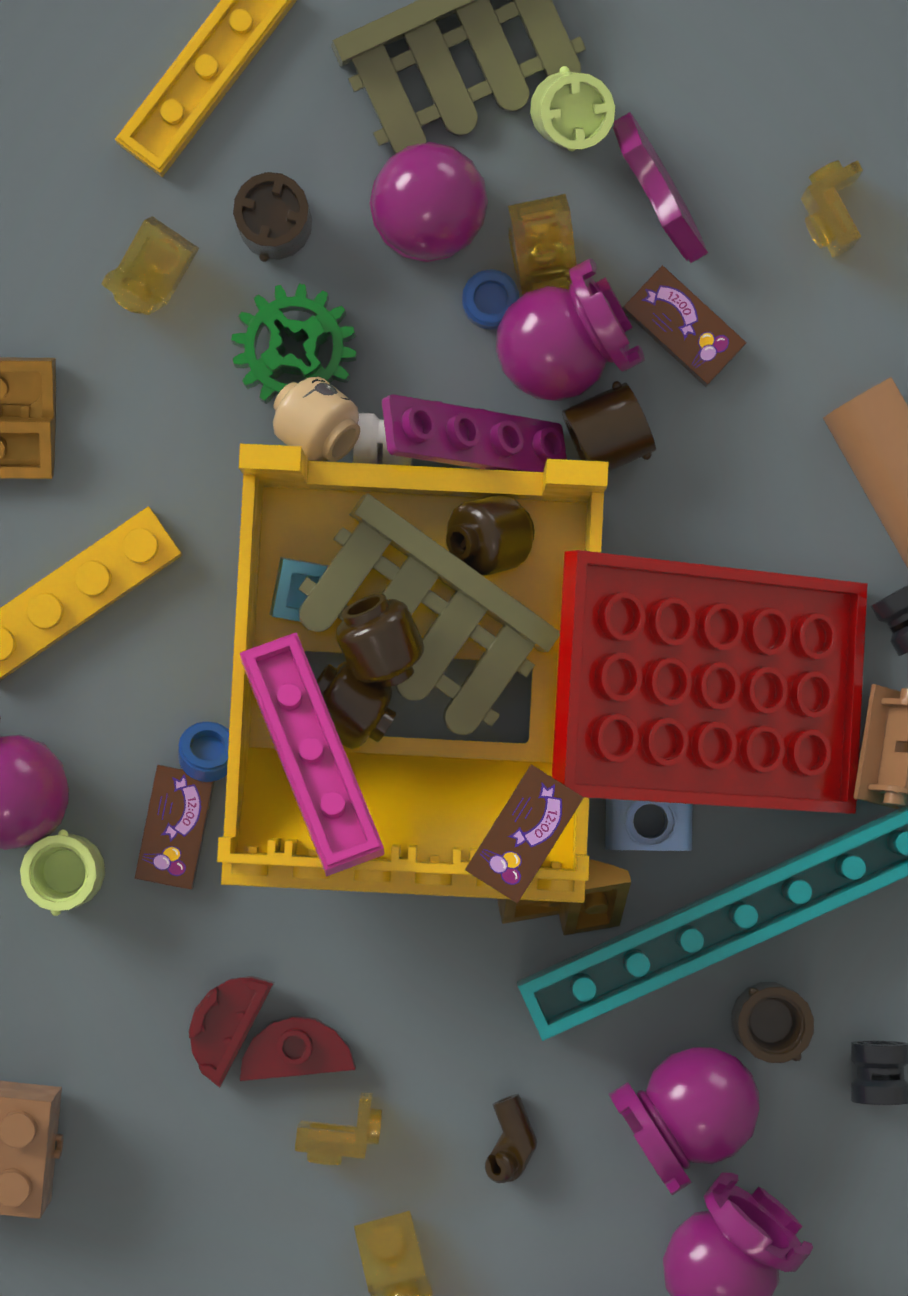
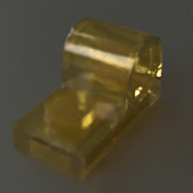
(542, 243)

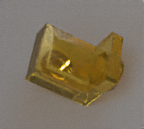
(829, 219)
(150, 268)
(329, 1142)
(392, 1257)

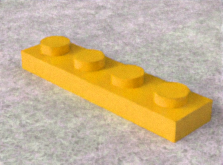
(83, 588)

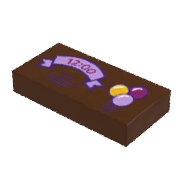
(684, 326)
(174, 828)
(524, 833)

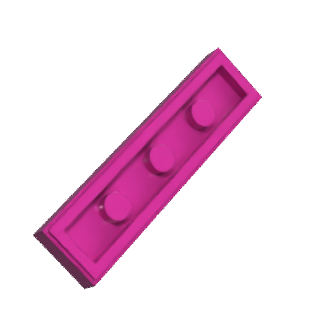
(312, 754)

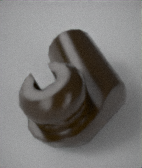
(514, 1145)

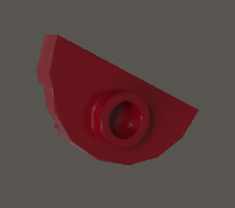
(224, 1022)
(294, 1049)

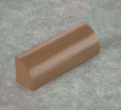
(875, 444)

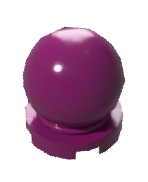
(428, 202)
(560, 338)
(31, 791)
(694, 1110)
(733, 1244)

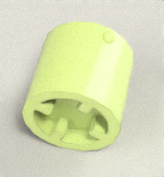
(572, 109)
(62, 872)

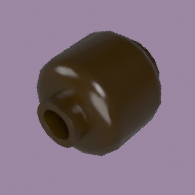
(490, 533)
(380, 640)
(355, 706)

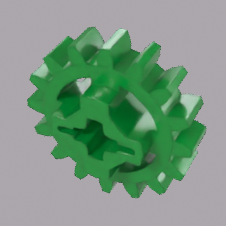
(314, 329)

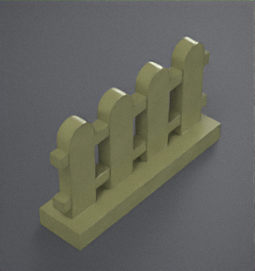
(438, 70)
(455, 620)

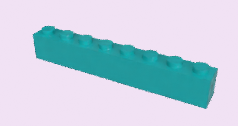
(718, 925)

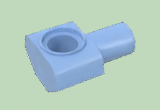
(622, 835)

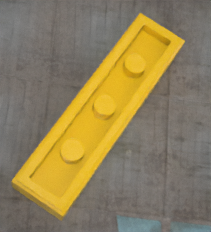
(199, 80)

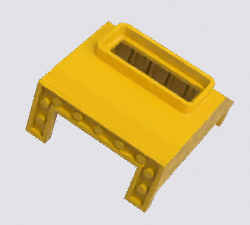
(423, 794)

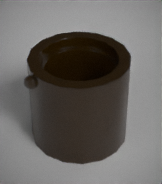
(272, 216)
(610, 428)
(772, 1022)

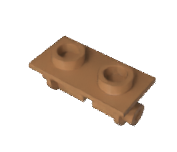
(884, 755)

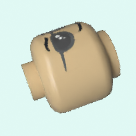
(316, 419)

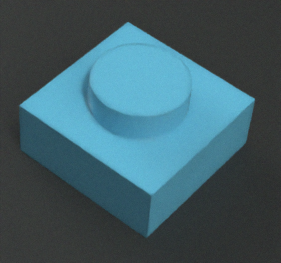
(290, 576)

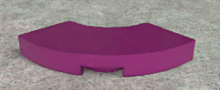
(659, 188)

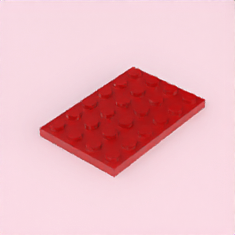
(708, 684)

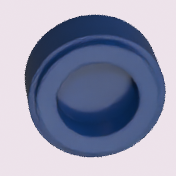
(488, 297)
(204, 751)

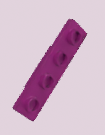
(469, 435)

